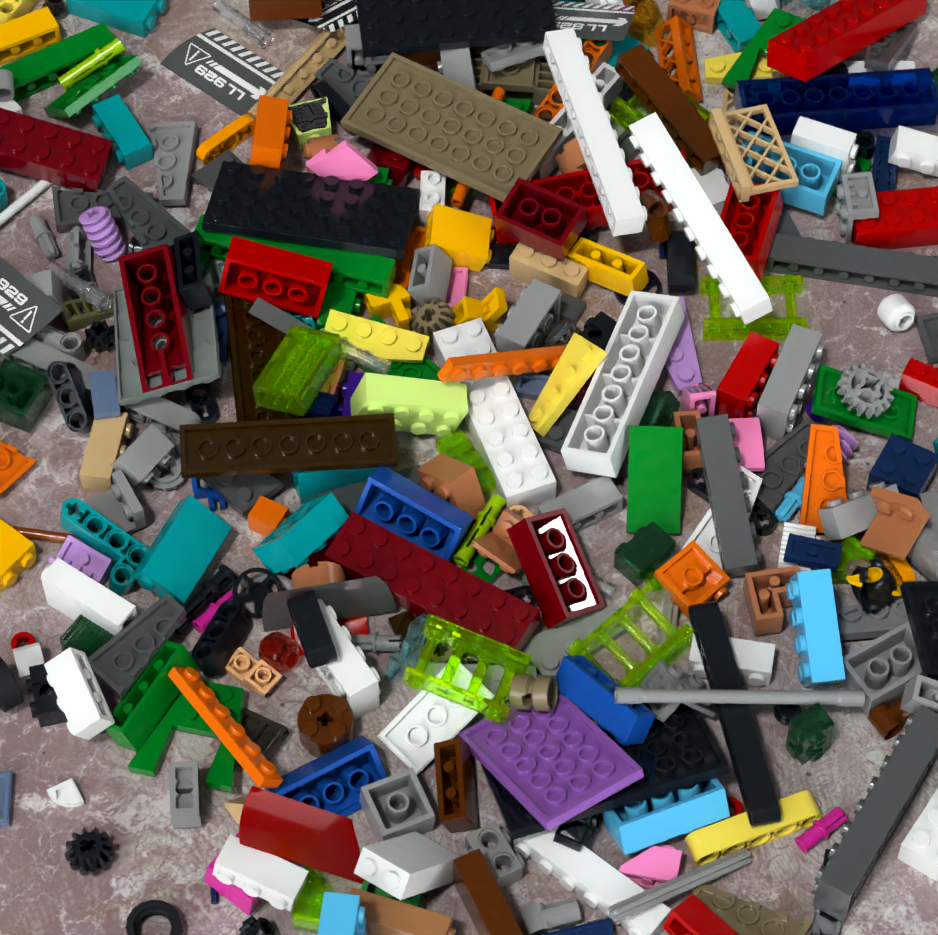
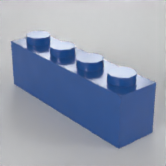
(594, 695)

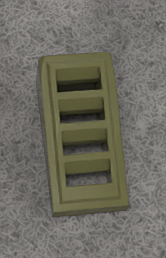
(81, 320)

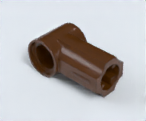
(657, 219)
(888, 719)

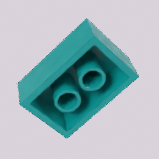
(301, 534)

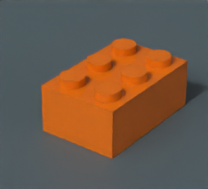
(271, 132)

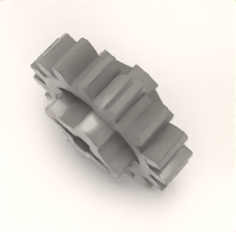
(867, 391)

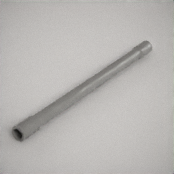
(639, 695)

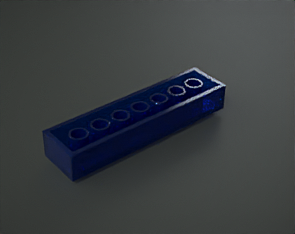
(844, 100)

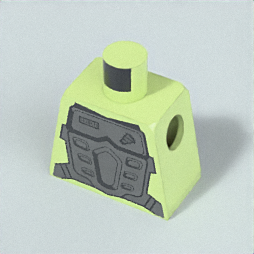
(309, 120)

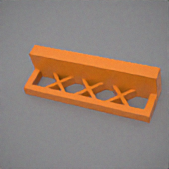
(682, 56)

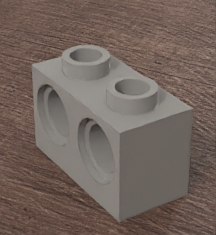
(185, 794)
(498, 855)

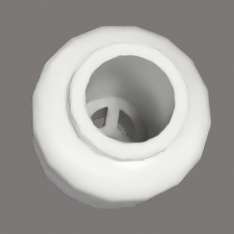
(896, 312)

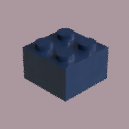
(904, 465)

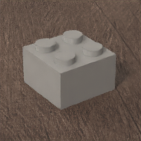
(397, 806)

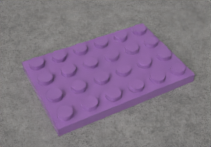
(552, 760)

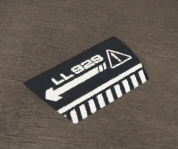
(334, 15)

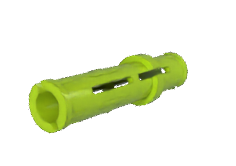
(92, 63)
(484, 521)

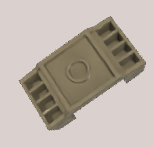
(530, 76)

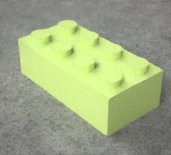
(417, 403)

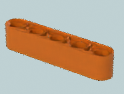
(597, 55)

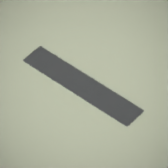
(274, 316)

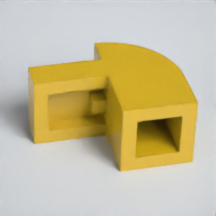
(395, 305)
(488, 309)

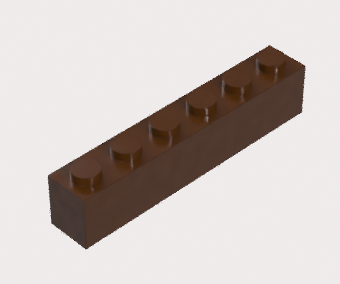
(678, 115)

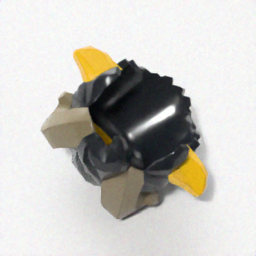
(871, 583)

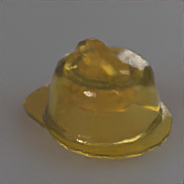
(647, 22)

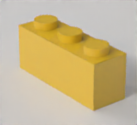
(28, 34)
(610, 267)

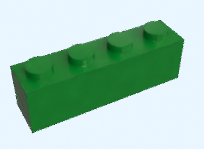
(148, 697)

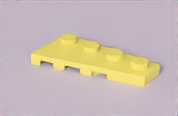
(717, 67)
(382, 339)
(565, 381)

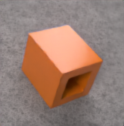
(266, 516)

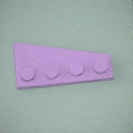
(682, 360)

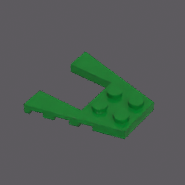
(777, 22)
(186, 719)

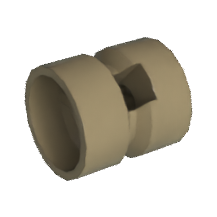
(536, 692)

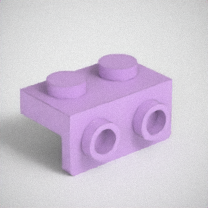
(85, 559)

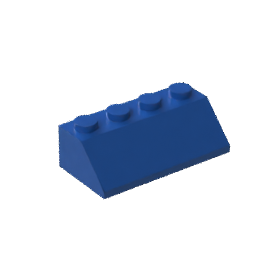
(413, 513)
(334, 778)

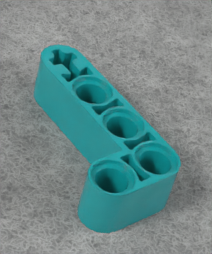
(109, 533)

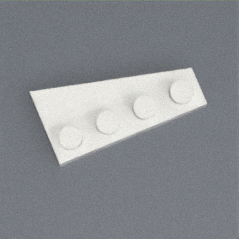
(705, 534)

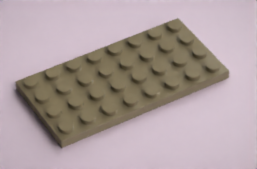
(450, 127)

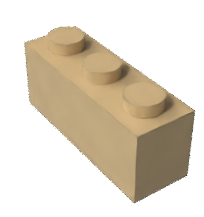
(564, 275)
(104, 446)

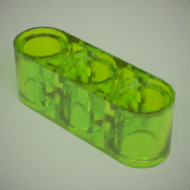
(460, 448)

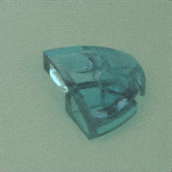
(411, 643)

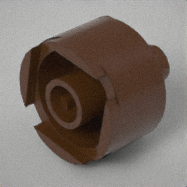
(325, 723)

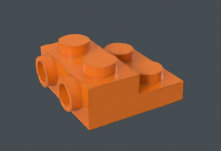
(692, 578)

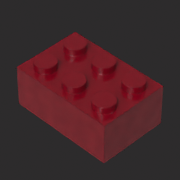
(540, 219)

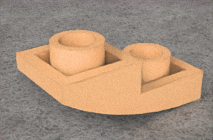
(252, 673)

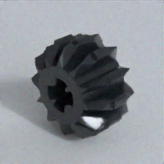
(89, 851)

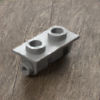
(78, 250)

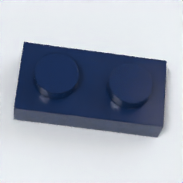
(812, 552)

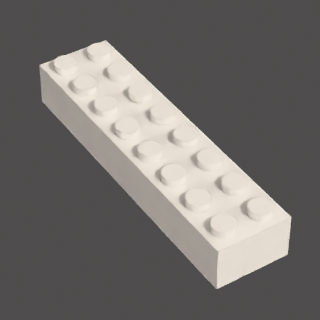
(623, 383)
(498, 422)

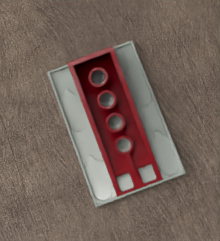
(156, 335)

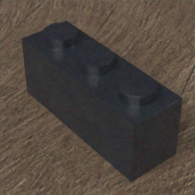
(193, 270)

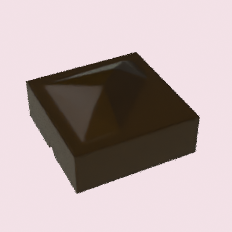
(400, 623)

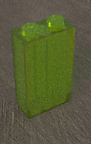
(297, 370)

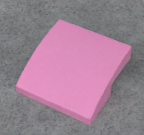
(343, 162)
(749, 442)

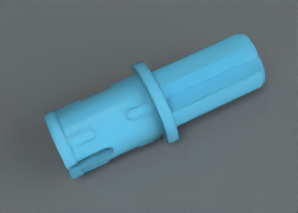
(791, 502)

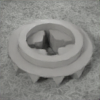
(168, 481)

